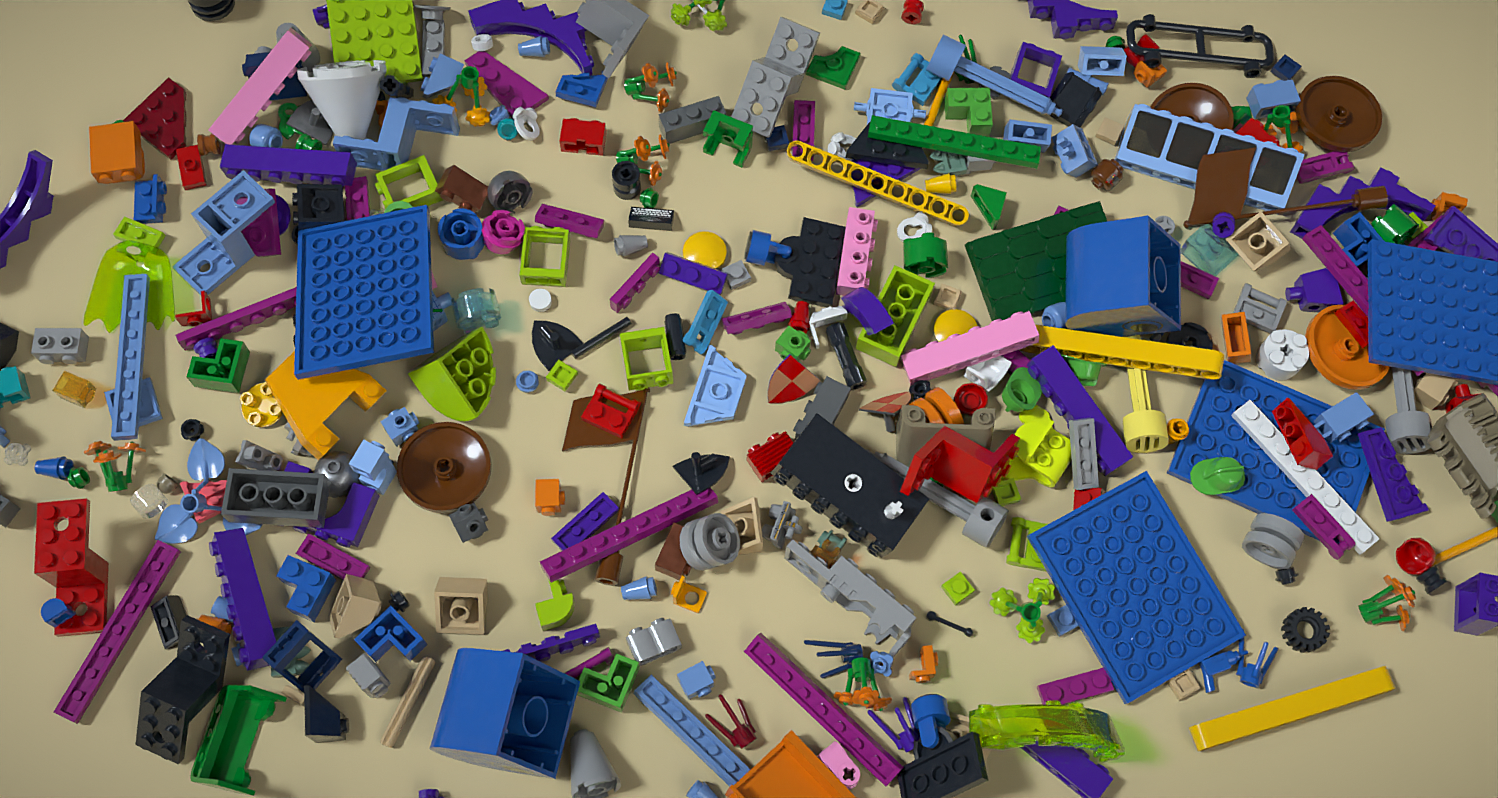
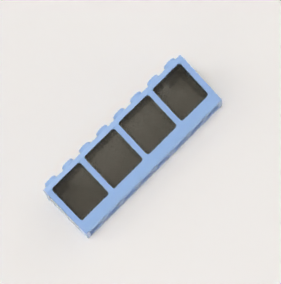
(1173, 146)

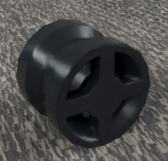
(1431, 579)

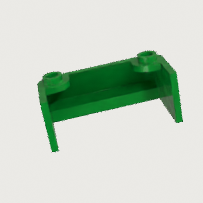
(231, 736)

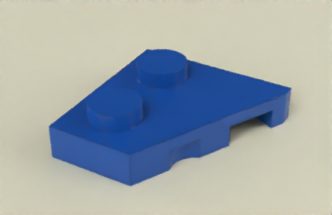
(581, 88)

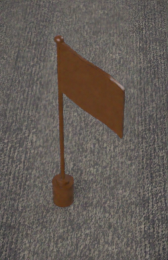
(1224, 185)
(586, 435)

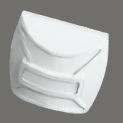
(824, 317)
(988, 373)

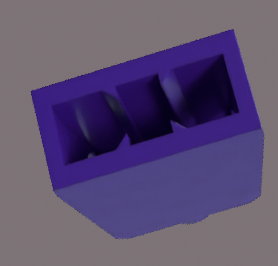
(1315, 291)

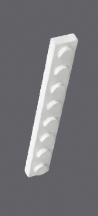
(1305, 478)

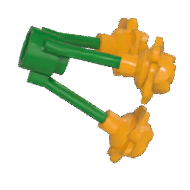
(474, 87)

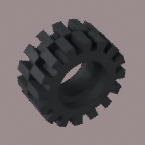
(1318, 625)

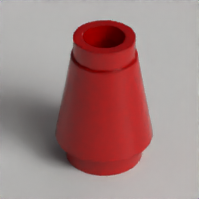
(800, 317)

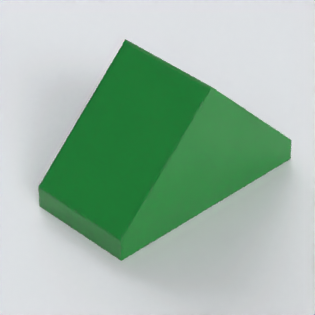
(989, 202)

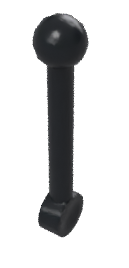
(931, 616)

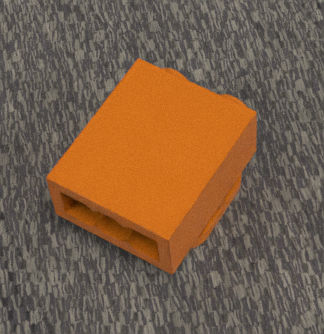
(116, 152)

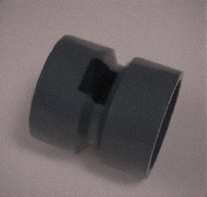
(626, 180)

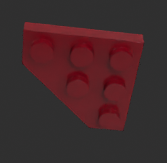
(162, 118)

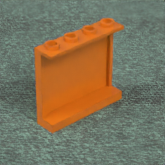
(789, 772)

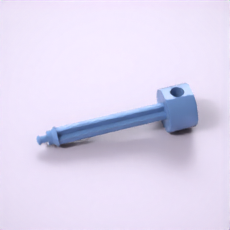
(949, 59)

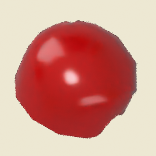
(970, 398)
(1415, 556)

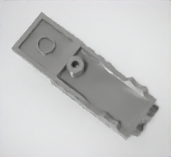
(855, 593)

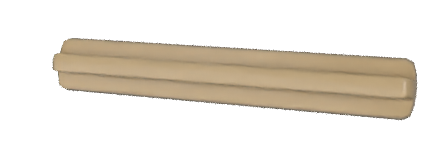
(407, 701)

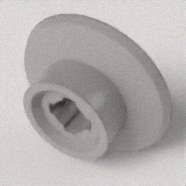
(432, 12)

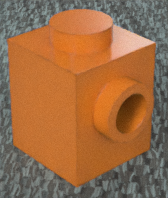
(549, 496)

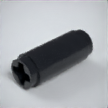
(675, 336)

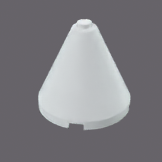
(345, 93)

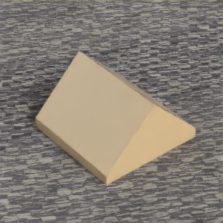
(748, 524)

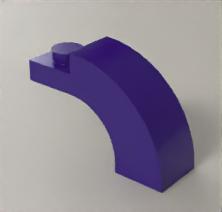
(867, 310)

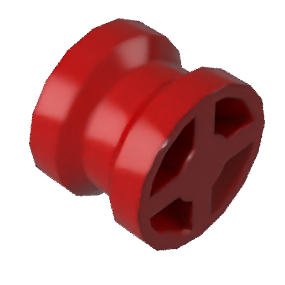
(912, 11)

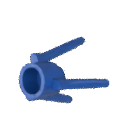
(1252, 674)

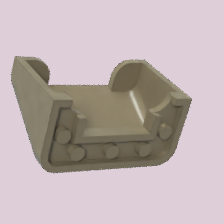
(914, 433)

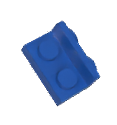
(149, 200)

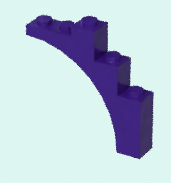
(1070, 16)
(512, 18)
(1397, 195)
(27, 204)

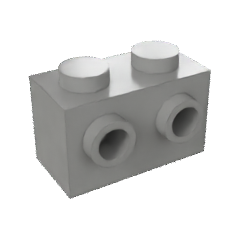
(60, 345)

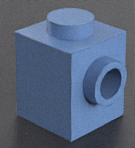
(697, 680)

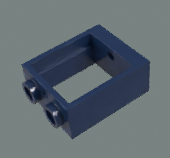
(290, 645)

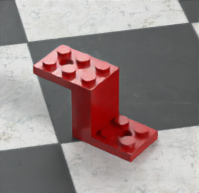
(960, 464)
(70, 564)

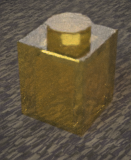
(74, 389)

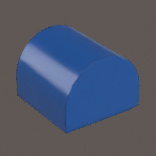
(56, 612)

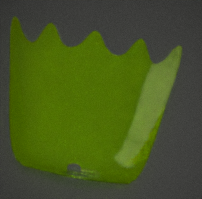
(107, 290)

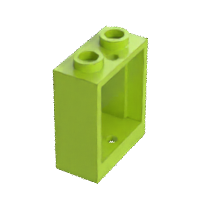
(406, 169)
(544, 276)
(646, 340)

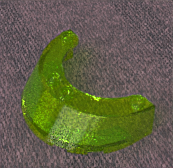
(1049, 725)

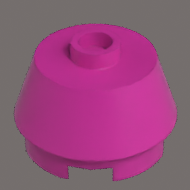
(502, 232)

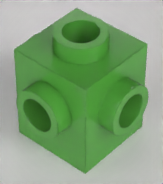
(793, 343)

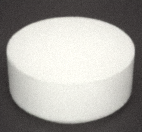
(482, 42)
(540, 300)

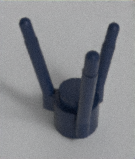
(848, 652)

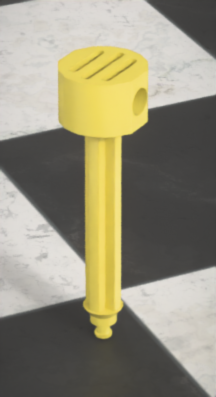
(1144, 428)

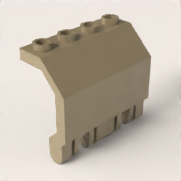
(1470, 450)

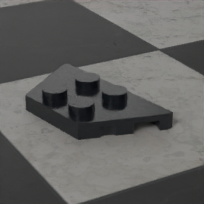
(886, 152)

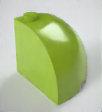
(458, 377)

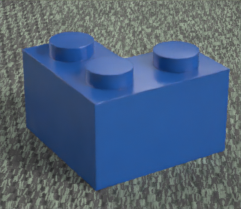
(1354, 237)
(311, 587)
(387, 631)

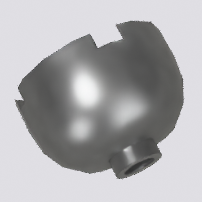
(509, 191)
(338, 471)

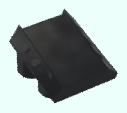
(1075, 99)

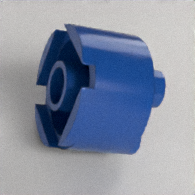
(461, 234)

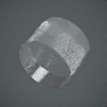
(148, 501)

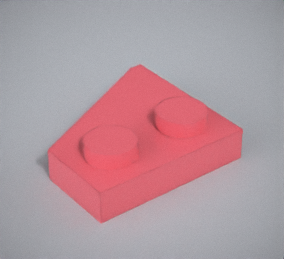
(213, 493)

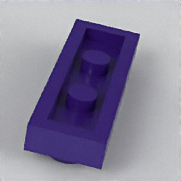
(693, 273)
(586, 522)

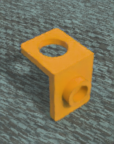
(681, 589)

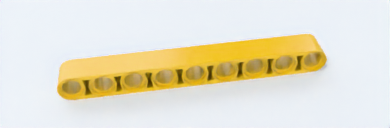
(888, 183)
(1130, 352)
(1291, 708)

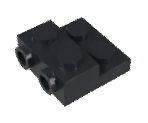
(317, 205)

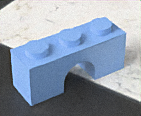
(373, 465)

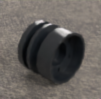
(211, 9)

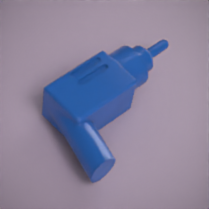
(1217, 665)

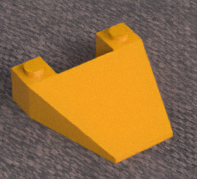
(315, 398)

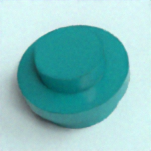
(507, 129)

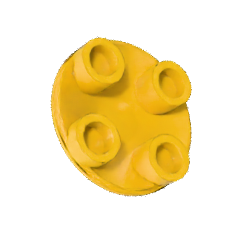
(705, 249)
(952, 323)
(260, 406)

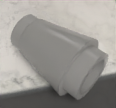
(629, 244)

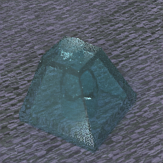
(1208, 251)

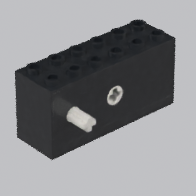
(849, 486)

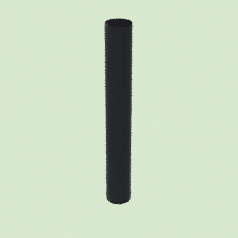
(601, 337)

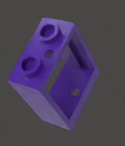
(1039, 55)
(1479, 596)

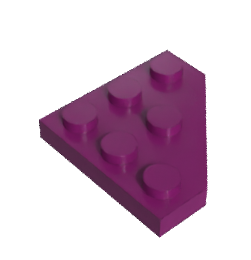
(264, 231)

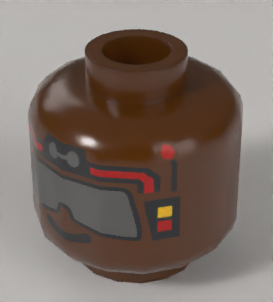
(1107, 174)

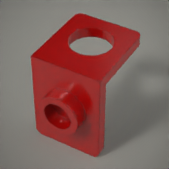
(197, 318)

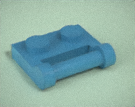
(924, 83)

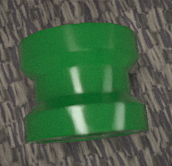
(307, 143)

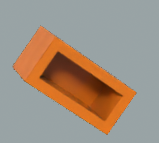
(1236, 337)

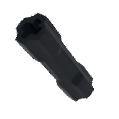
(394, 87)
(841, 343)

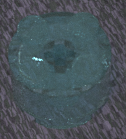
(476, 309)

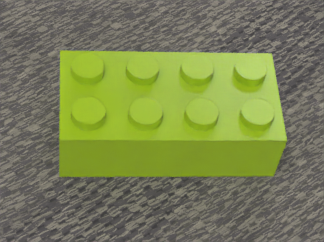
(904, 300)

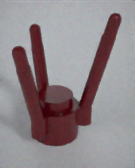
(742, 735)

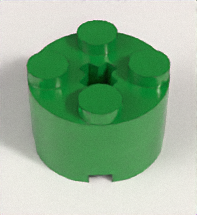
(1395, 225)
(925, 255)

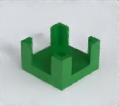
(728, 132)

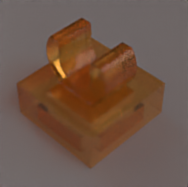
(825, 554)

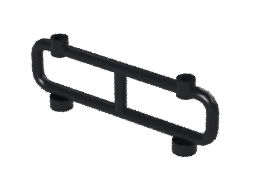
(1153, 56)

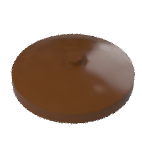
(1197, 102)
(1339, 114)
(444, 467)

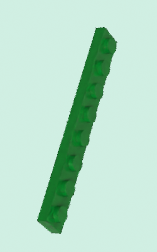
(954, 141)

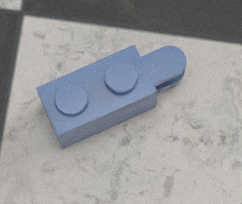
(1343, 418)

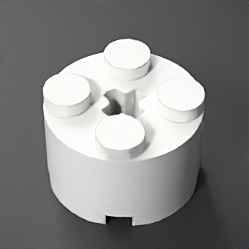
(1282, 354)

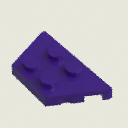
(893, 171)

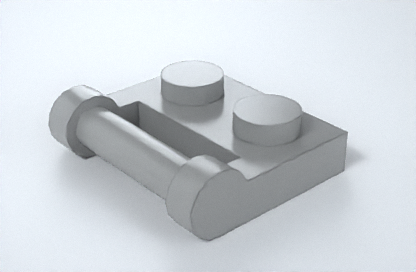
(1257, 313)

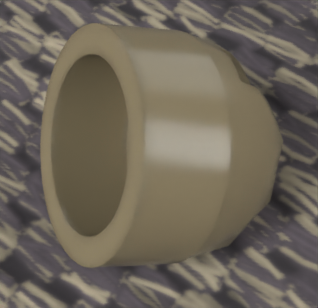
(166, 484)

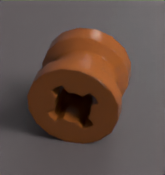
(208, 144)

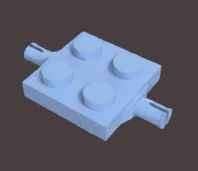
(890, 105)

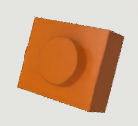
(1148, 75)
(1445, 201)
(928, 661)

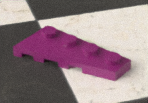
(505, 84)

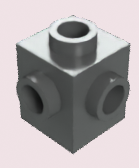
(469, 522)

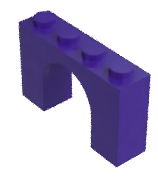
(352, 519)

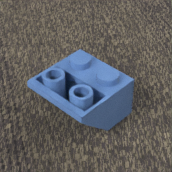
(443, 76)

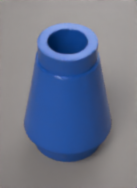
(54, 467)

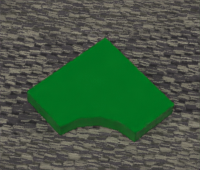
(835, 68)

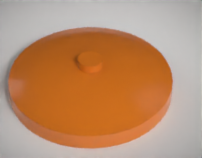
(1339, 354)

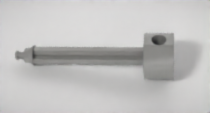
(1408, 427)
(981, 520)

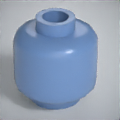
(265, 136)
(1055, 315)

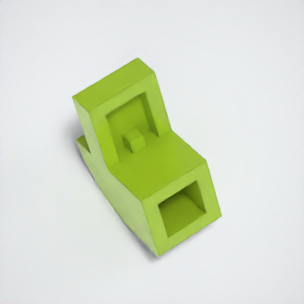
(558, 610)

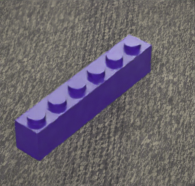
(289, 165)
(1075, 403)
(243, 596)

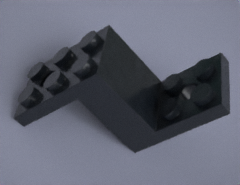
(182, 689)

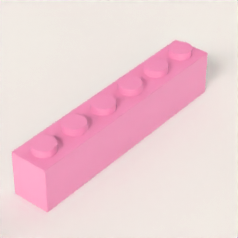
(260, 86)
(970, 348)

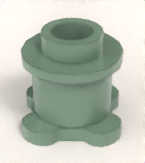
(835, 541)

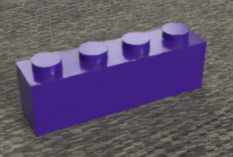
(1072, 768)

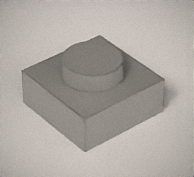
(737, 274)

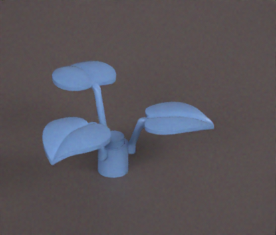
(176, 520)

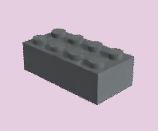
(276, 498)

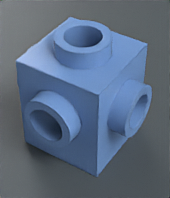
(400, 425)

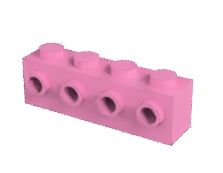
(856, 250)

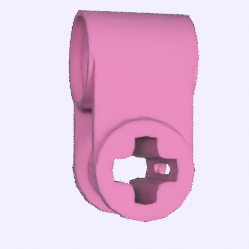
(839, 762)

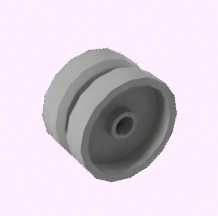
(709, 541)
(1273, 541)

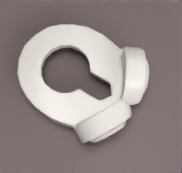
(526, 115)
(834, 146)
(919, 219)

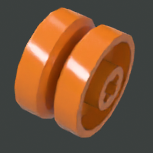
(939, 407)

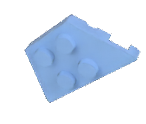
(716, 391)

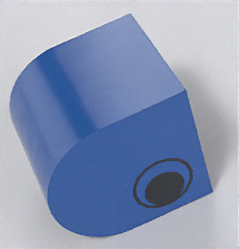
(1123, 278)
(505, 712)

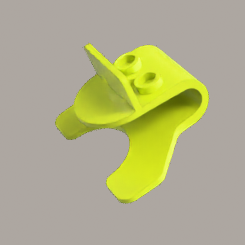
(1042, 450)

